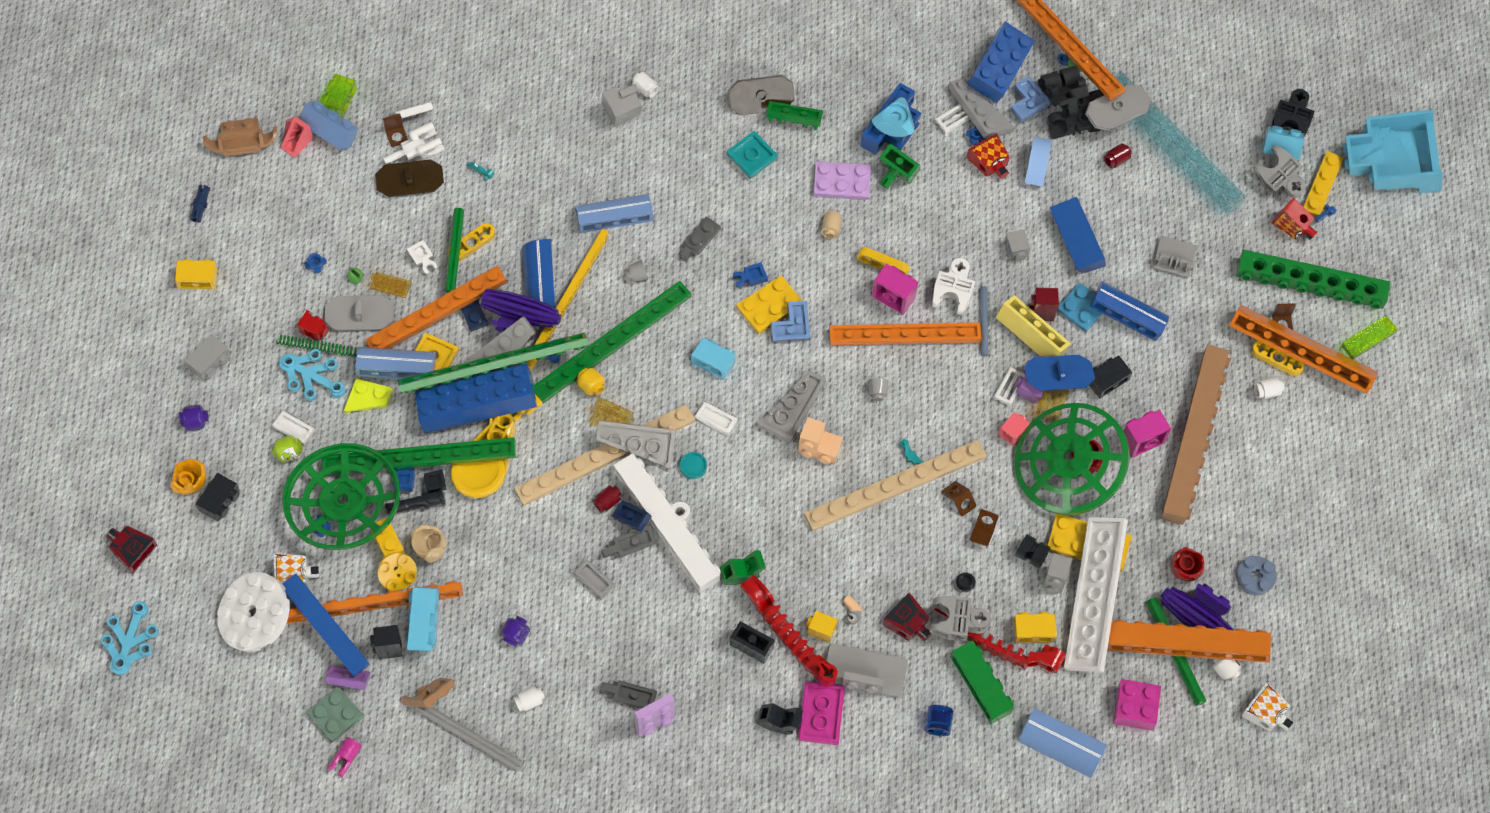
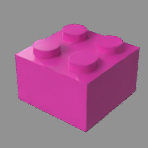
(895, 288)
(1146, 432)
(1137, 704)

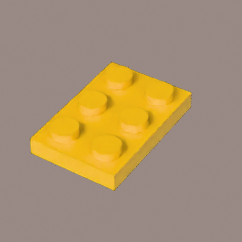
(768, 304)
(445, 351)

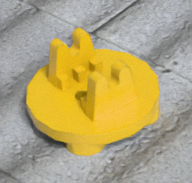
(388, 575)

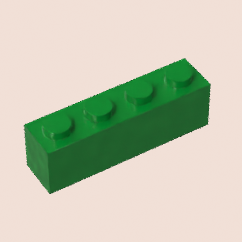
(981, 682)

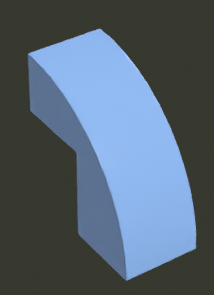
(1038, 161)

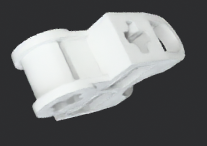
(954, 285)

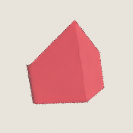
(296, 136)

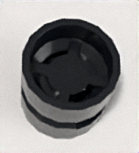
(1033, 551)

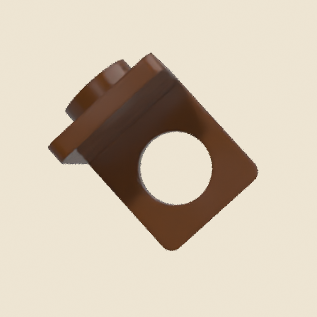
(392, 125)
(1284, 312)
(958, 494)
(983, 532)

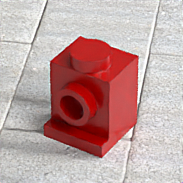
(312, 326)

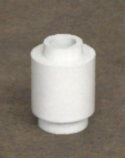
(645, 84)
(1269, 388)
(529, 698)

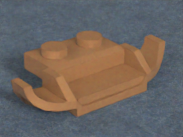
(240, 138)

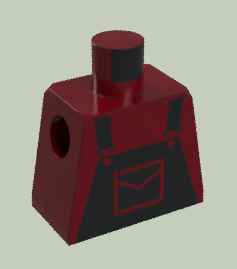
(130, 546)
(908, 619)

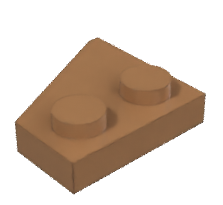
(429, 693)

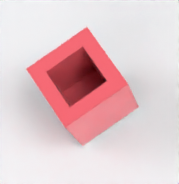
(1014, 428)

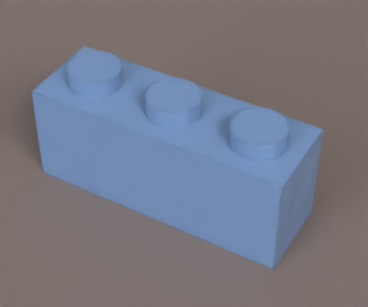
(329, 125)

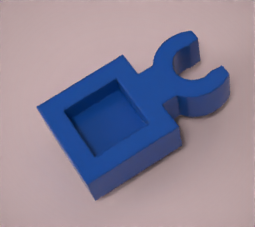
(752, 274)
(406, 479)

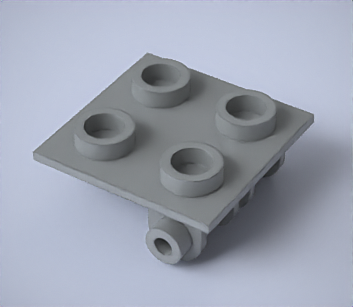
(1174, 256)

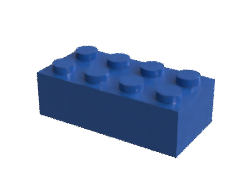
(1000, 62)

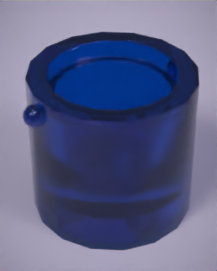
(939, 720)

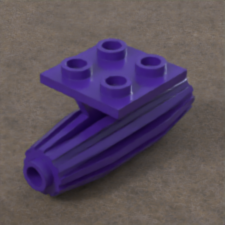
(515, 306)
(1202, 609)

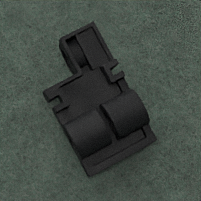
(1064, 88)
(1061, 124)

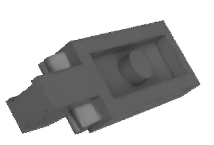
(699, 238)
(630, 543)
(628, 693)

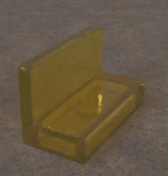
(1051, 399)
(610, 412)

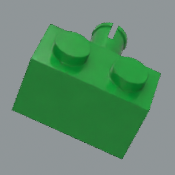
(898, 166)

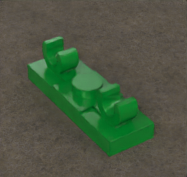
(794, 114)

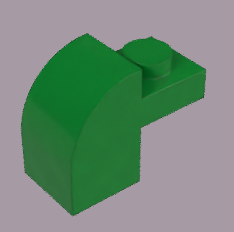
(739, 570)

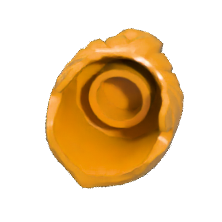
(188, 477)

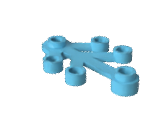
(310, 373)
(129, 640)

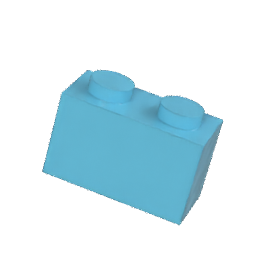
(1290, 141)
(713, 358)

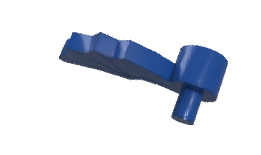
(1331, 210)

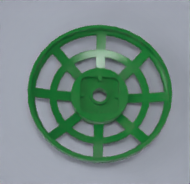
(1079, 465)
(337, 489)

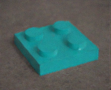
(752, 154)

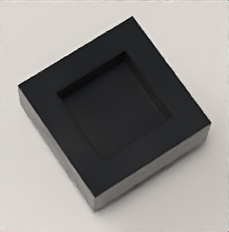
(434, 481)

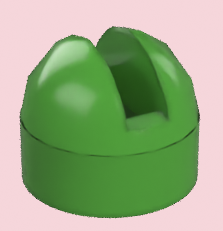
(352, 277)

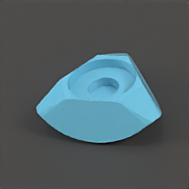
(895, 119)

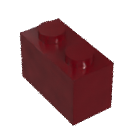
(1045, 303)

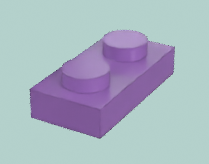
(342, 677)

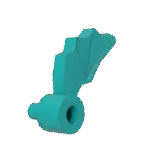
(488, 174)
(909, 454)

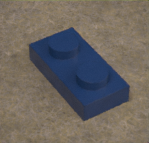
(474, 316)
(631, 516)

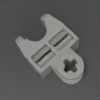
(1287, 178)
(969, 618)

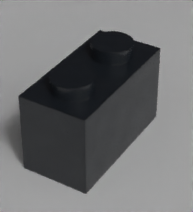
(1110, 376)
(218, 497)
(386, 642)
(752, 642)

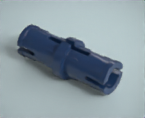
(199, 203)

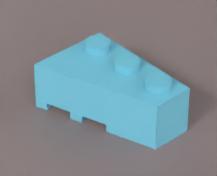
(423, 618)

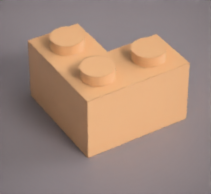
(818, 443)

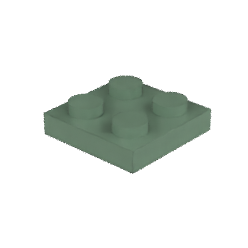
(335, 714)

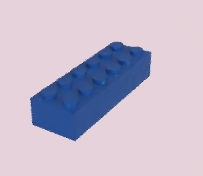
(476, 398)

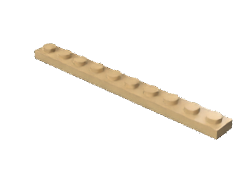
(593, 460)
(895, 485)

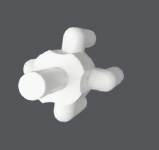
(417, 146)

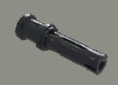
(425, 500)

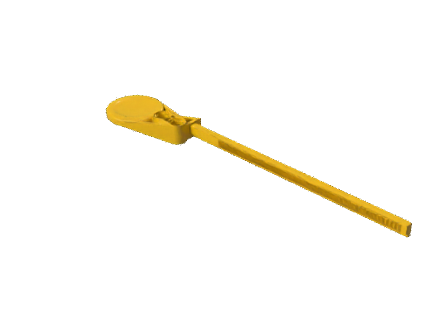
(486, 477)

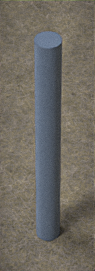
(984, 320)

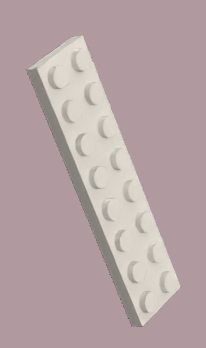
(1095, 594)

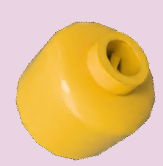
(591, 381)

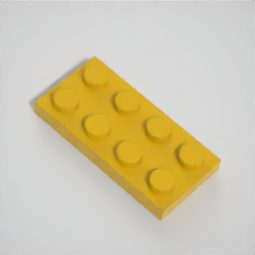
(1069, 538)

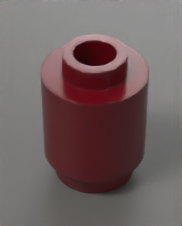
(1117, 155)
(607, 498)

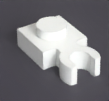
(421, 255)

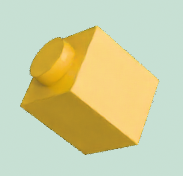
(821, 626)

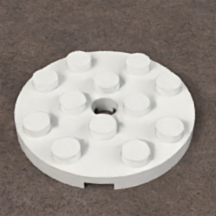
(272, 612)

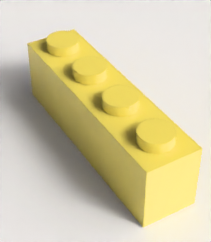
(1032, 329)

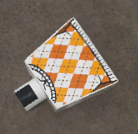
(287, 565)
(1268, 710)

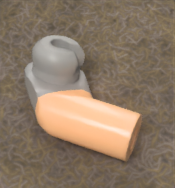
(854, 610)

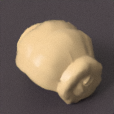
(428, 542)

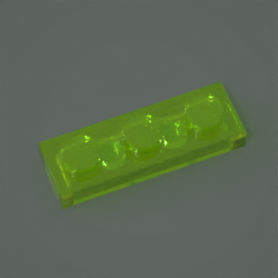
(1369, 337)

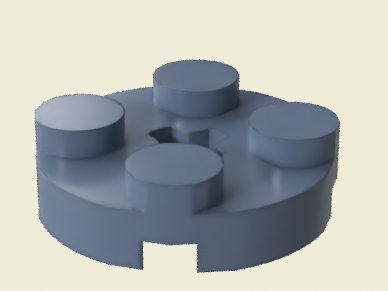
(1265, 569)

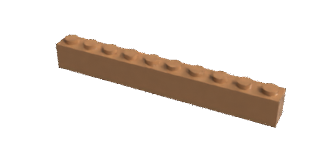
(1195, 435)

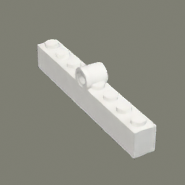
(667, 523)

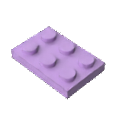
(842, 180)
(654, 715)

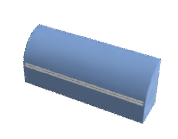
(614, 213)
(393, 362)
(1062, 743)

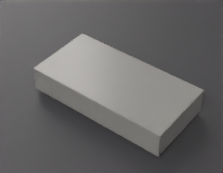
(594, 579)

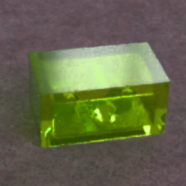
(339, 94)

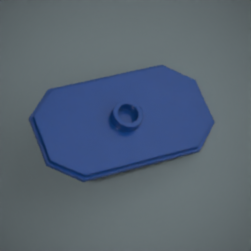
(1059, 372)

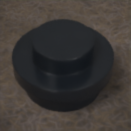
(965, 582)

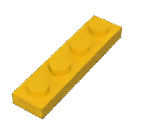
(1323, 183)

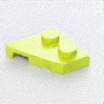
(367, 396)

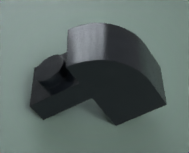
(779, 719)

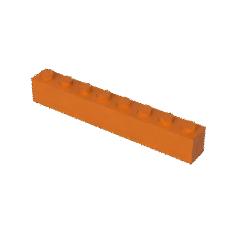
(1303, 349)
(1190, 641)

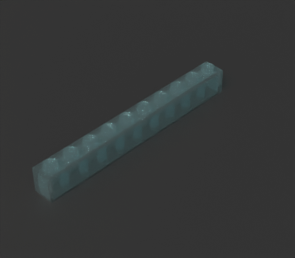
(1188, 156)

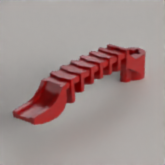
(765, 606)
(1049, 658)

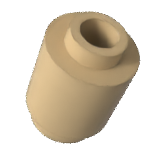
(831, 225)

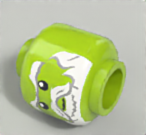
(287, 448)

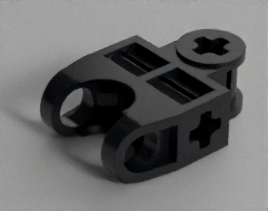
(1294, 112)

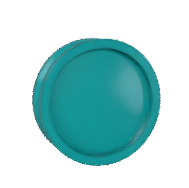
(693, 465)

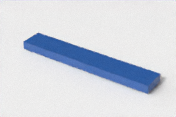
(325, 625)

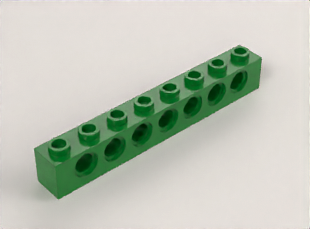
(1321, 275)

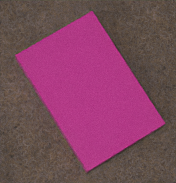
(821, 713)

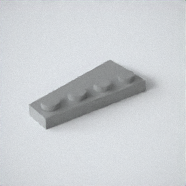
(979, 110)
(511, 339)
(792, 409)
(644, 441)

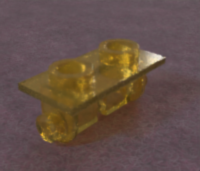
(390, 284)

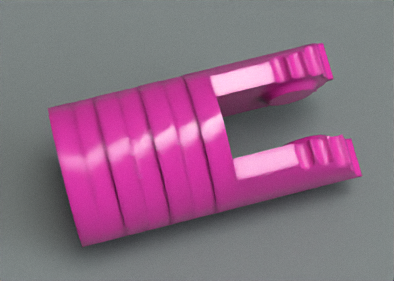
(347, 753)

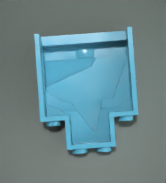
(1396, 152)

